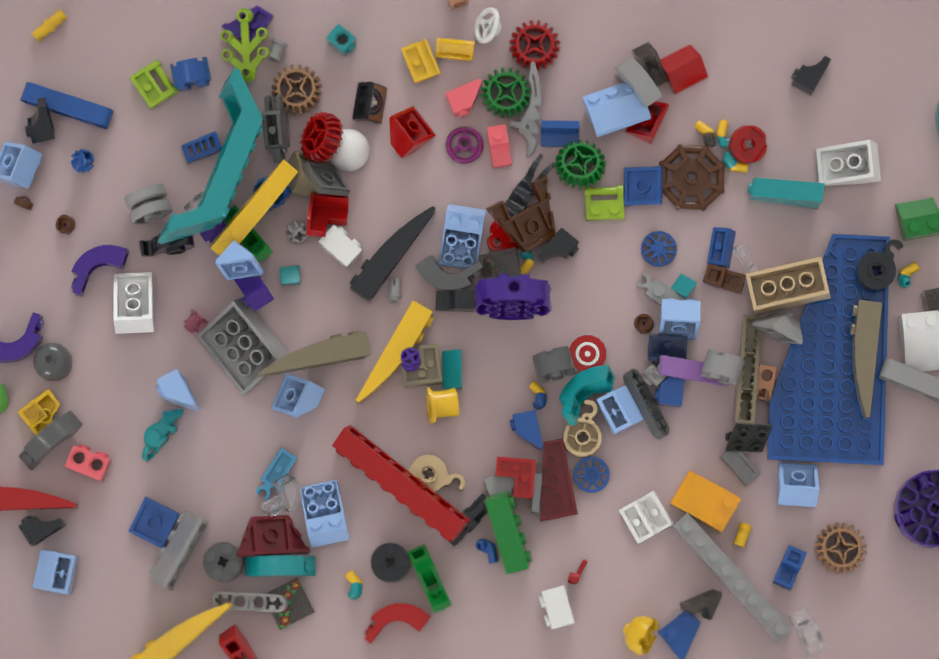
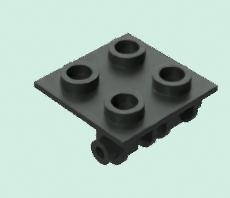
(748, 437)

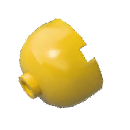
(640, 633)

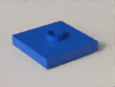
(643, 186)
(154, 522)

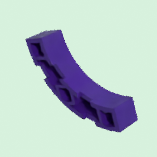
(253, 288)

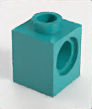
(337, 33)

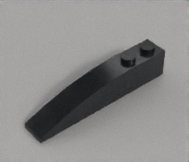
(388, 256)

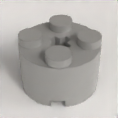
(723, 367)

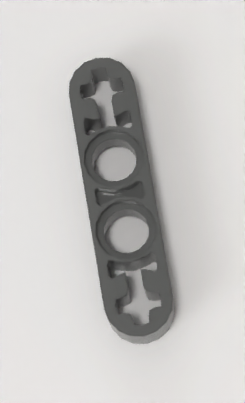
(637, 385)

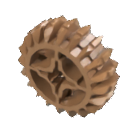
(302, 83)
(839, 539)

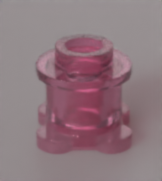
(194, 322)

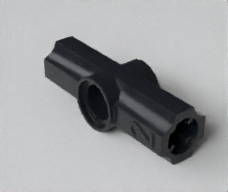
(475, 514)

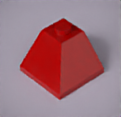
(409, 132)

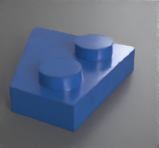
(680, 633)

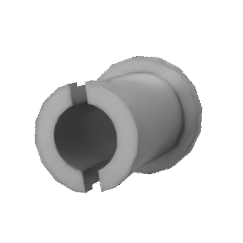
(394, 290)

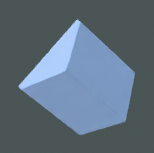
(238, 263)

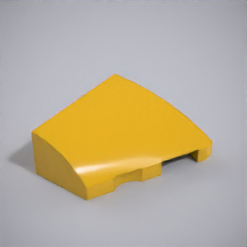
(39, 411)

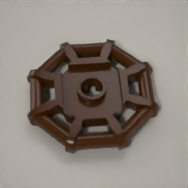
(703, 177)

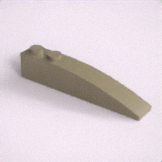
(864, 350)
(322, 353)
(747, 387)

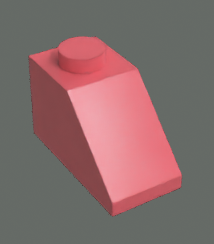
(463, 98)

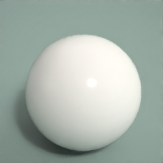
(353, 151)

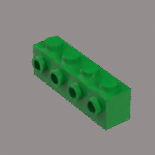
(507, 532)

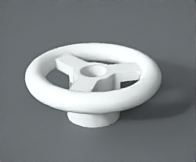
(489, 26)

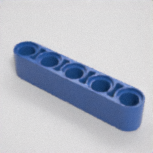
(68, 105)

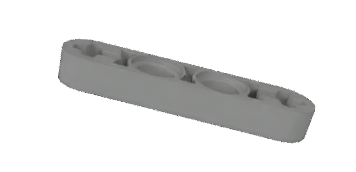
(250, 601)

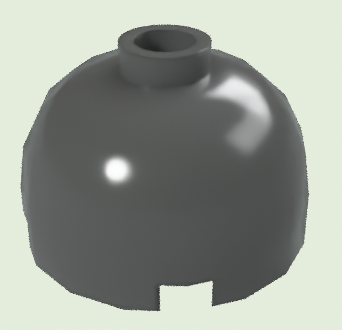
(52, 362)

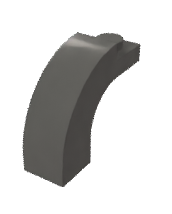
(438, 277)
(49, 438)

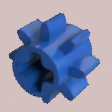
(82, 161)

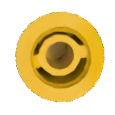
(441, 404)

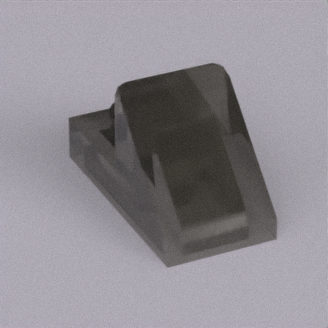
(704, 603)

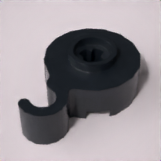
(175, 247)
(885, 264)

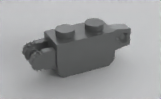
(275, 128)

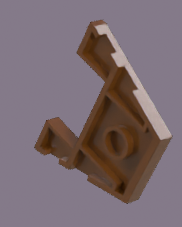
(532, 224)

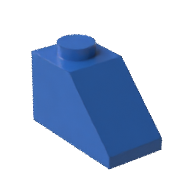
(670, 392)
(527, 428)

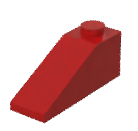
(235, 644)

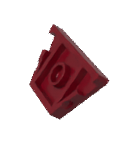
(271, 537)

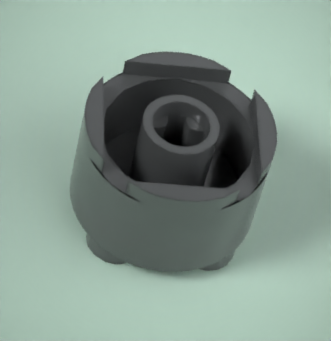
(553, 364)
(213, 557)

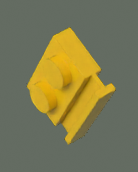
(420, 61)

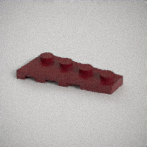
(556, 487)

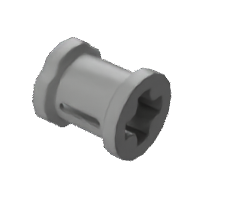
(276, 50)

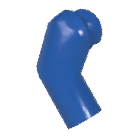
(488, 548)

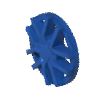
(659, 248)
(591, 474)

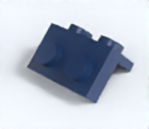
(666, 345)

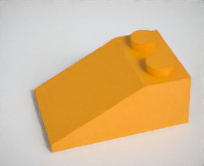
(705, 501)

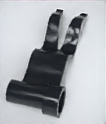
(523, 191)

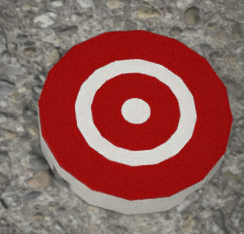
(587, 352)

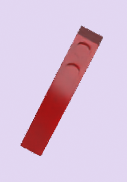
(24, 499)

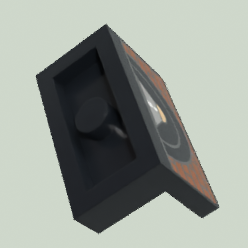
(369, 102)

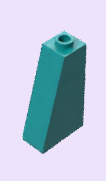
(787, 192)

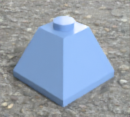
(297, 396)

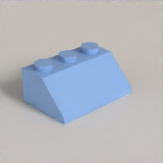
(614, 109)
(176, 390)

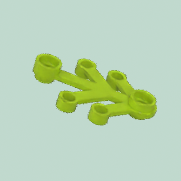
(246, 47)

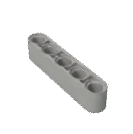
(910, 379)

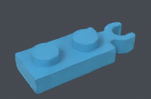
(279, 466)

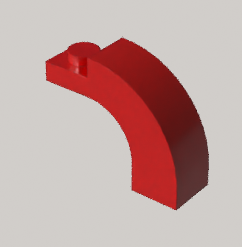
(396, 612)

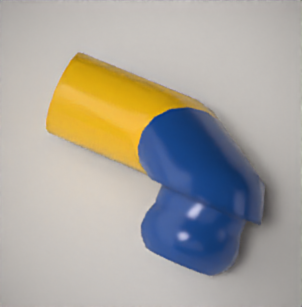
(540, 395)

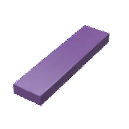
(684, 369)

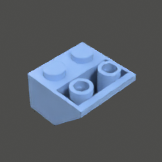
(619, 410)
(55, 572)

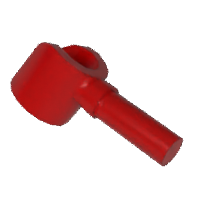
(574, 577)

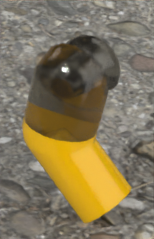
(707, 133)

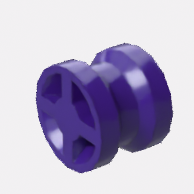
(412, 355)

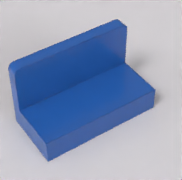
(559, 132)

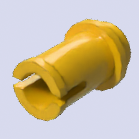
(742, 535)

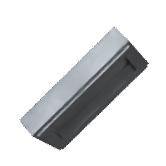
(740, 466)
(536, 493)

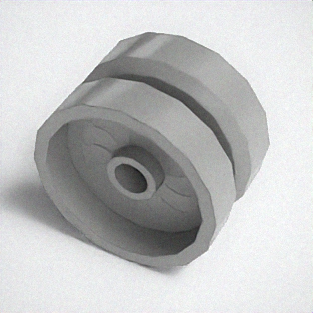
(148, 204)

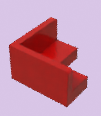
(326, 210)
(522, 470)

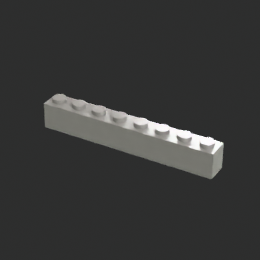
(732, 578)

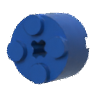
(191, 73)

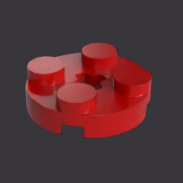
(758, 143)

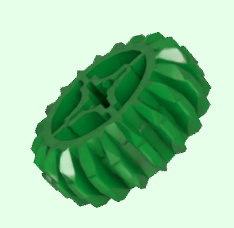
(494, 80)
(567, 171)

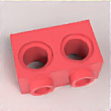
(86, 467)

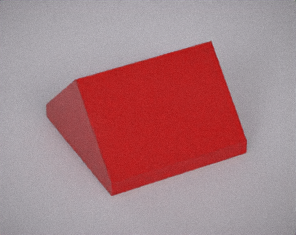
(684, 68)
(648, 129)

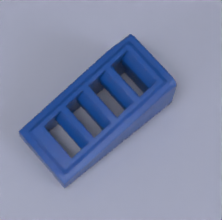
(211, 151)

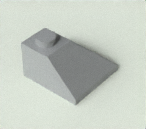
(780, 327)

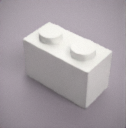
(340, 246)
(557, 607)

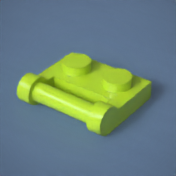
(148, 87)
(604, 209)

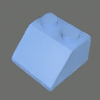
(18, 164)
(679, 317)
(797, 484)

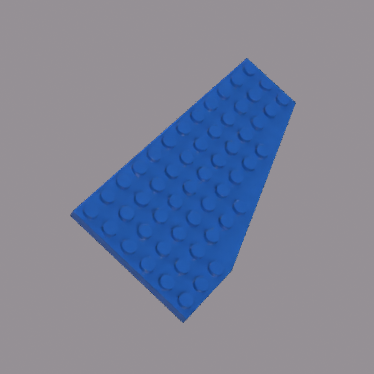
(816, 395)

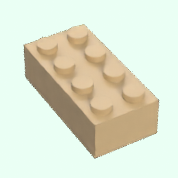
(788, 285)

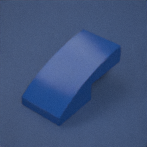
(789, 567)

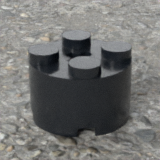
(401, 562)

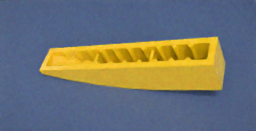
(254, 208)
(405, 336)
(181, 636)

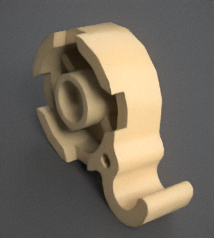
(587, 426)
(440, 472)

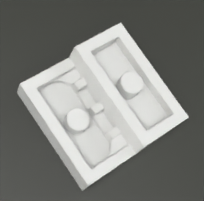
(646, 517)

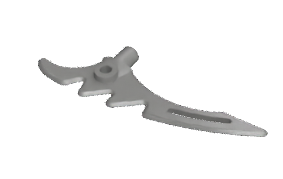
(528, 126)

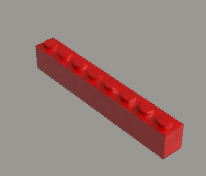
(400, 483)

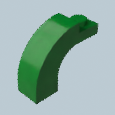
(252, 241)
(429, 578)

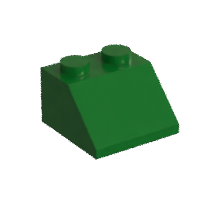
(918, 219)

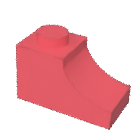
(499, 146)

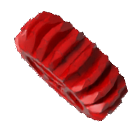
(540, 51)
(321, 137)

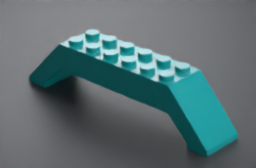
(228, 167)

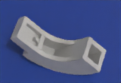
(639, 81)

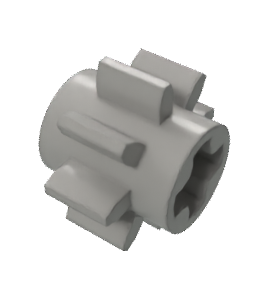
(296, 231)
(652, 375)

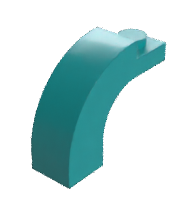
(582, 386)
(280, 566)

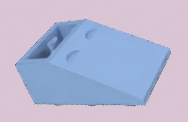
(461, 236)
(324, 513)

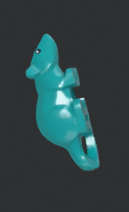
(156, 434)

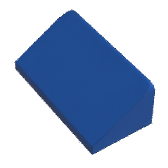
(721, 247)

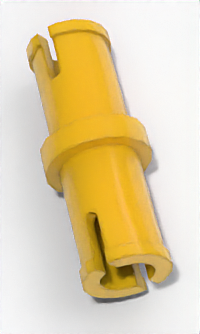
(49, 25)

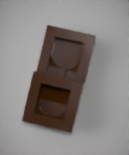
(724, 279)

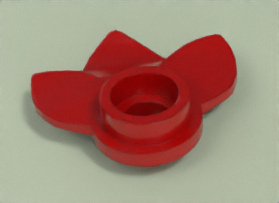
(498, 233)

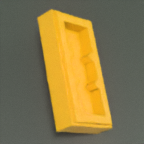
(454, 49)

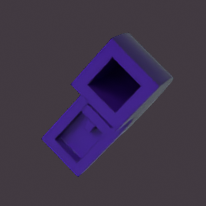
(94, 258)
(26, 344)

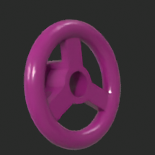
(464, 138)

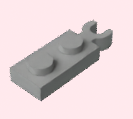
(658, 290)

